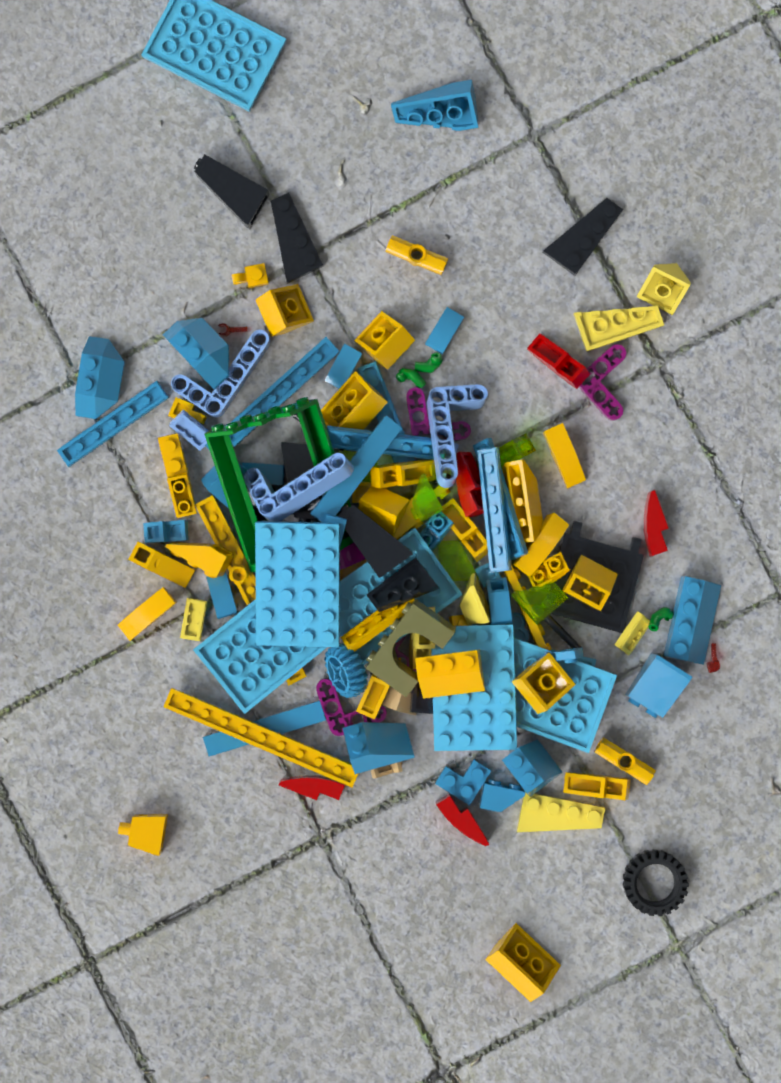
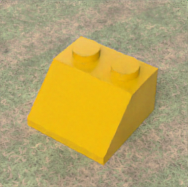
(284, 309)
(385, 340)
(543, 683)

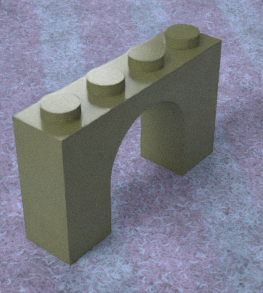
(418, 620)

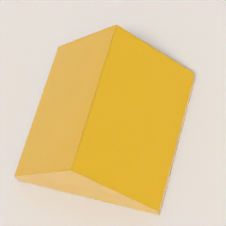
(384, 508)

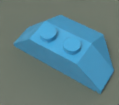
(201, 349)
(98, 378)

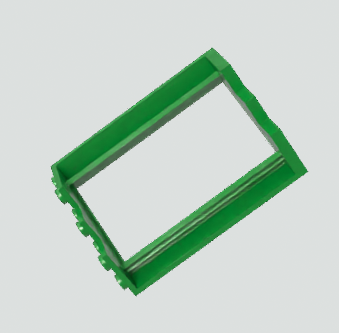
(231, 473)

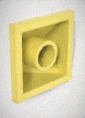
(665, 287)
(474, 603)

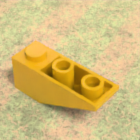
(208, 557)
(161, 564)

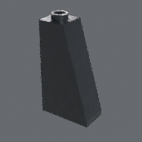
(234, 190)
(297, 462)
(374, 542)

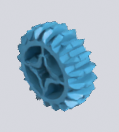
(346, 671)

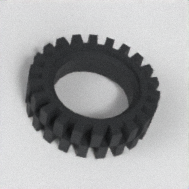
(678, 891)

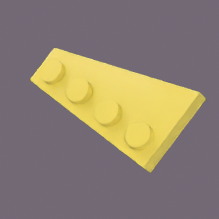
(614, 325)
(555, 814)

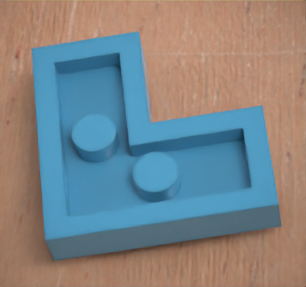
(464, 786)

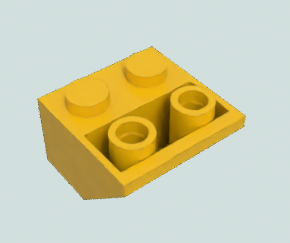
(590, 583)

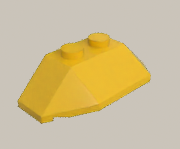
(525, 497)

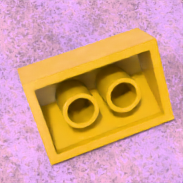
(353, 404)
(450, 673)
(523, 962)

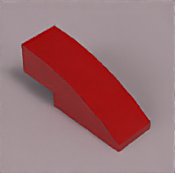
(558, 361)
(469, 485)
(653, 525)
(313, 785)
(461, 819)

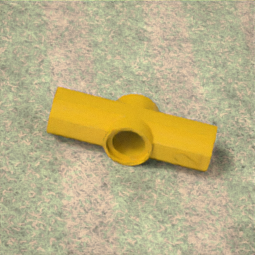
(404, 249)
(635, 768)

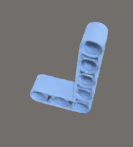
(236, 384)
(444, 427)
(299, 492)

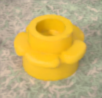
(239, 569)

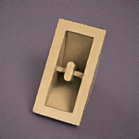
(397, 701)

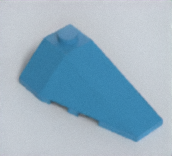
(444, 106)

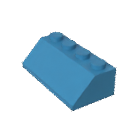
(692, 620)

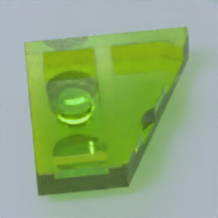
(455, 560)
(540, 601)

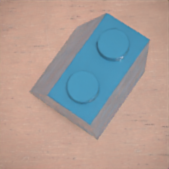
(657, 686)
(532, 766)

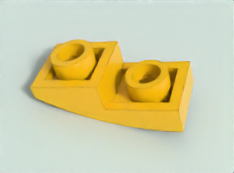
(550, 571)

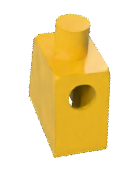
(146, 832)

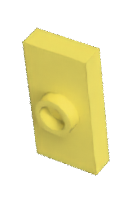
(193, 619)
(632, 633)

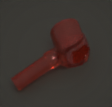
(231, 329)
(713, 665)

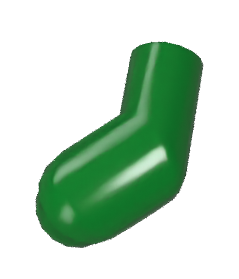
(430, 365)
(410, 374)
(656, 617)

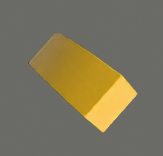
(564, 455)
(401, 473)
(466, 530)
(549, 535)
(147, 613)
(373, 697)
(597, 786)

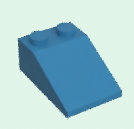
(377, 745)

